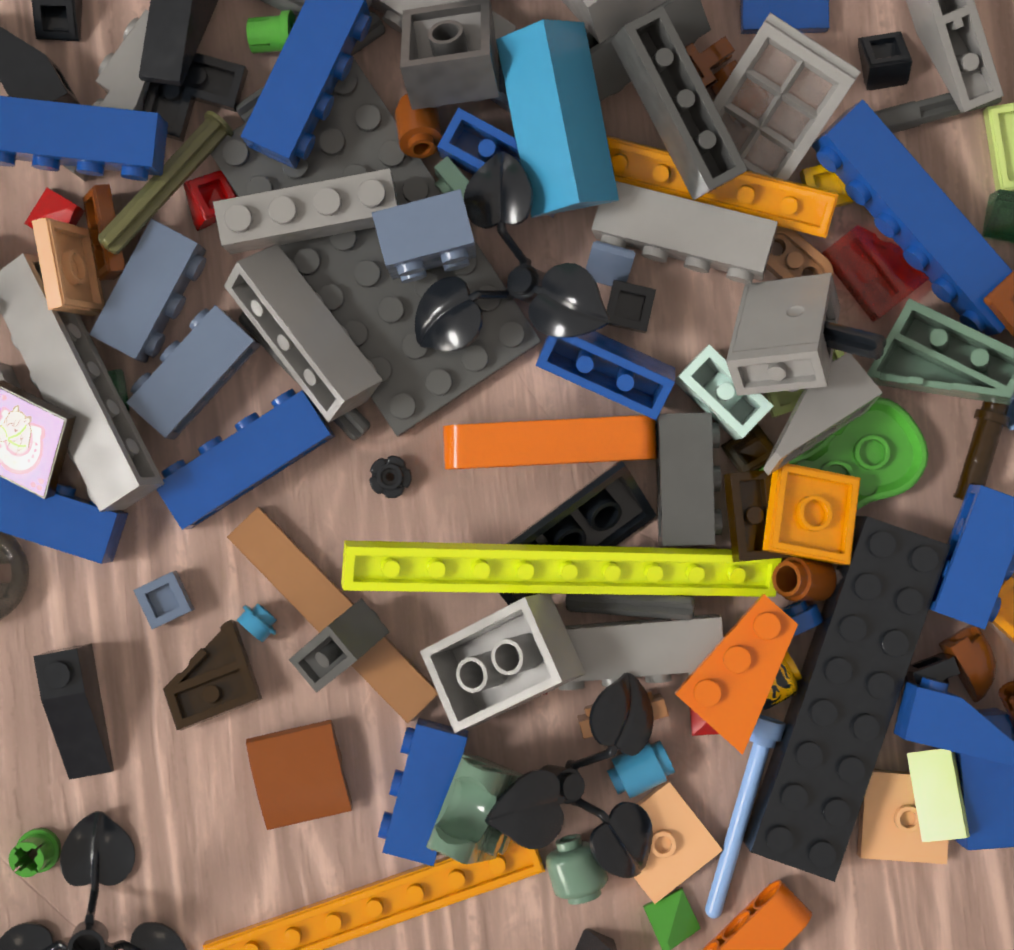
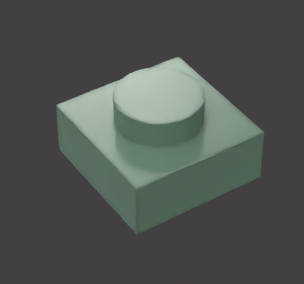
(449, 177)

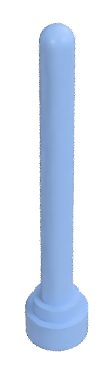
(764, 737)

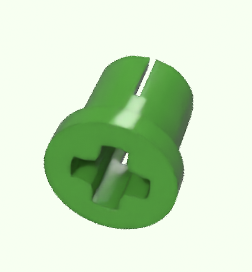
(269, 32)
(47, 855)

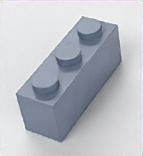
(149, 292)
(192, 372)

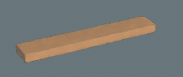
(323, 602)

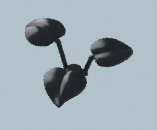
(561, 301)
(531, 805)
(94, 854)

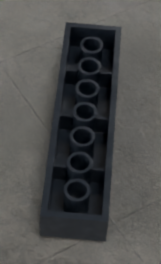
(845, 698)

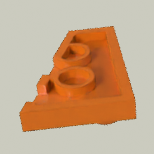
(739, 672)

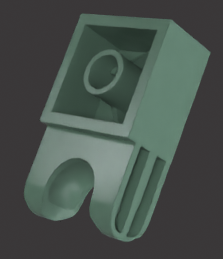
(461, 824)

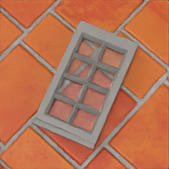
(781, 97)

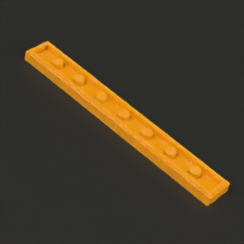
(382, 903)

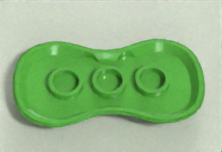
(878, 447)

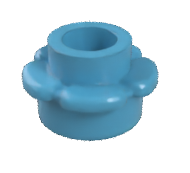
(258, 621)

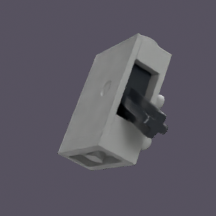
(789, 336)

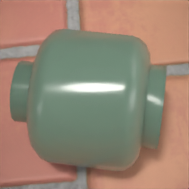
(575, 871)

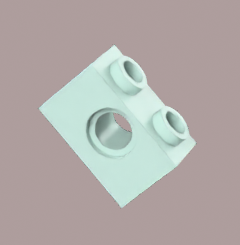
(712, 388)

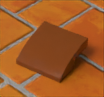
(299, 774)

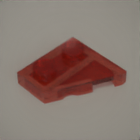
(873, 271)

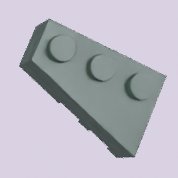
(944, 358)

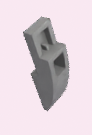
(120, 74)

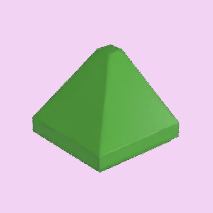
(672, 919)

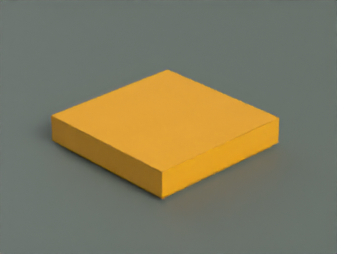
(811, 514)

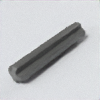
(651, 606)

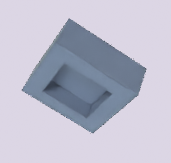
(164, 599)

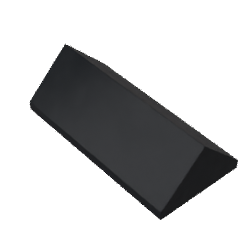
(595, 515)

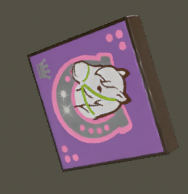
(32, 440)

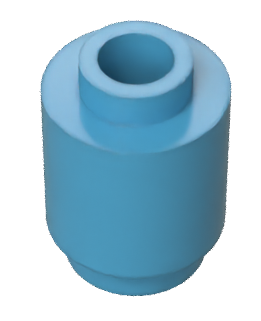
(642, 771)

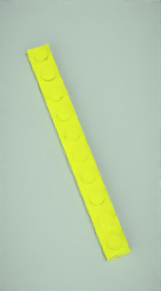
(551, 569)

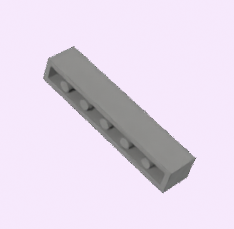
(75, 379)

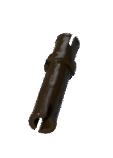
(984, 442)

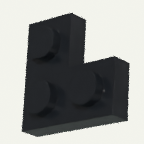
(207, 81)

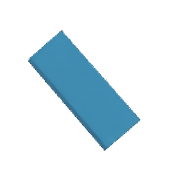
(557, 116)

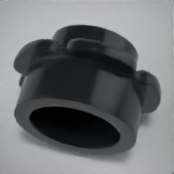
(401, 480)

